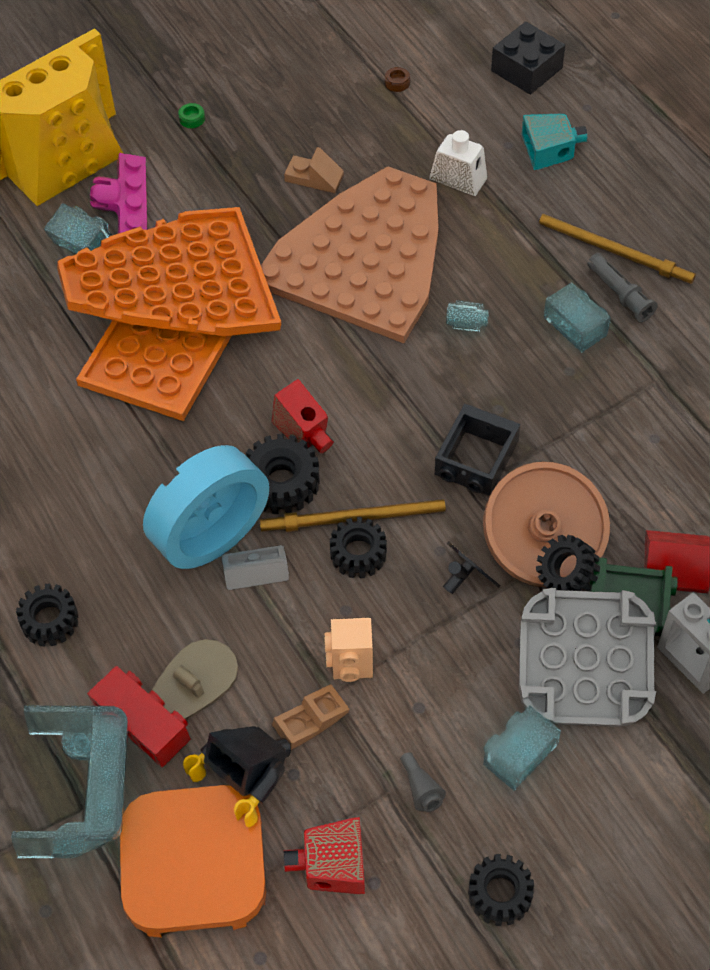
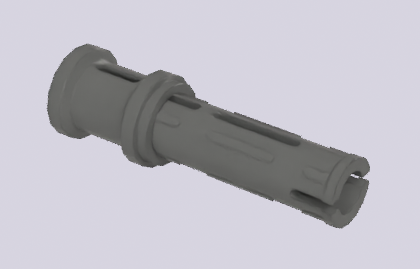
(629, 294)

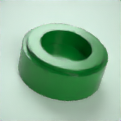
(191, 115)

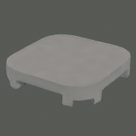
(587, 657)

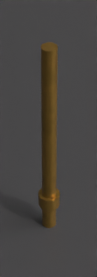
(666, 268)
(292, 521)

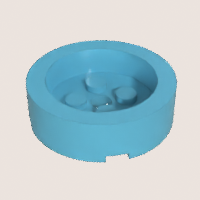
(206, 507)

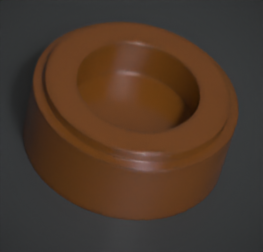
(397, 79)

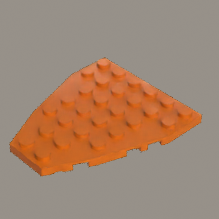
(175, 276)

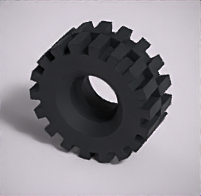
(290, 456)

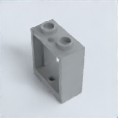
(684, 636)

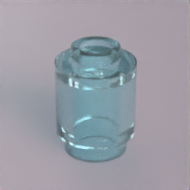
(467, 315)

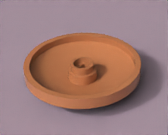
(539, 505)

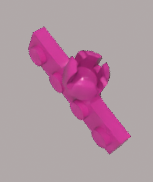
(125, 194)

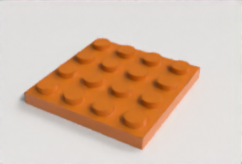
(152, 366)

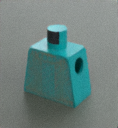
(550, 138)

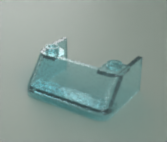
(90, 735)

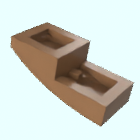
(312, 717)

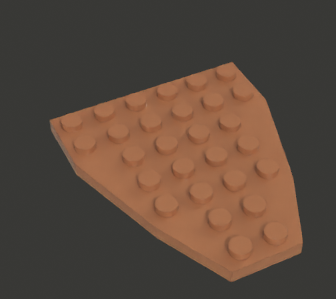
(363, 254)

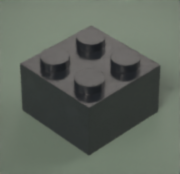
(527, 57)

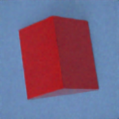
(685, 553)

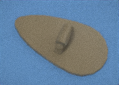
(197, 677)

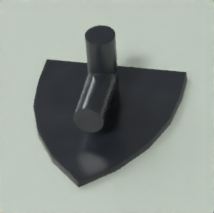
(462, 571)

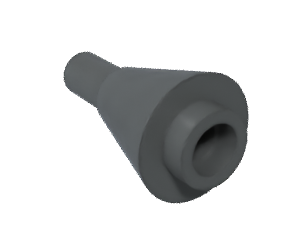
(425, 790)

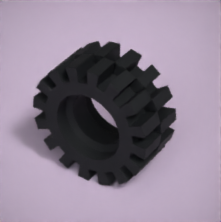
(358, 532)
(557, 554)
(42, 599)
(508, 870)

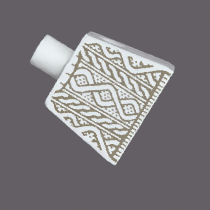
(460, 163)

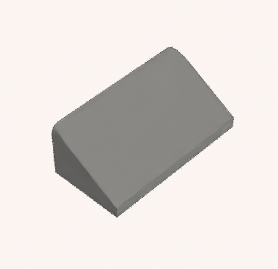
(255, 567)

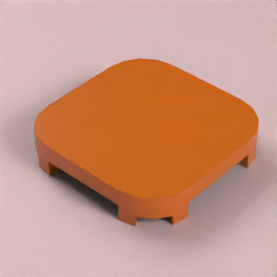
(190, 861)

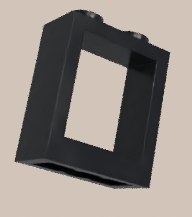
(476, 422)

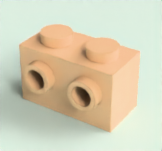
(350, 649)

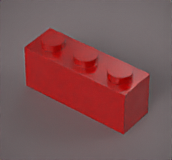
(149, 723)

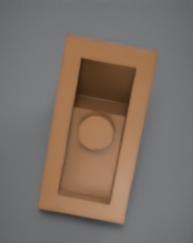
(315, 173)

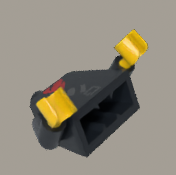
(246, 761)

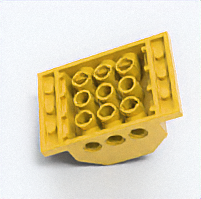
(57, 119)

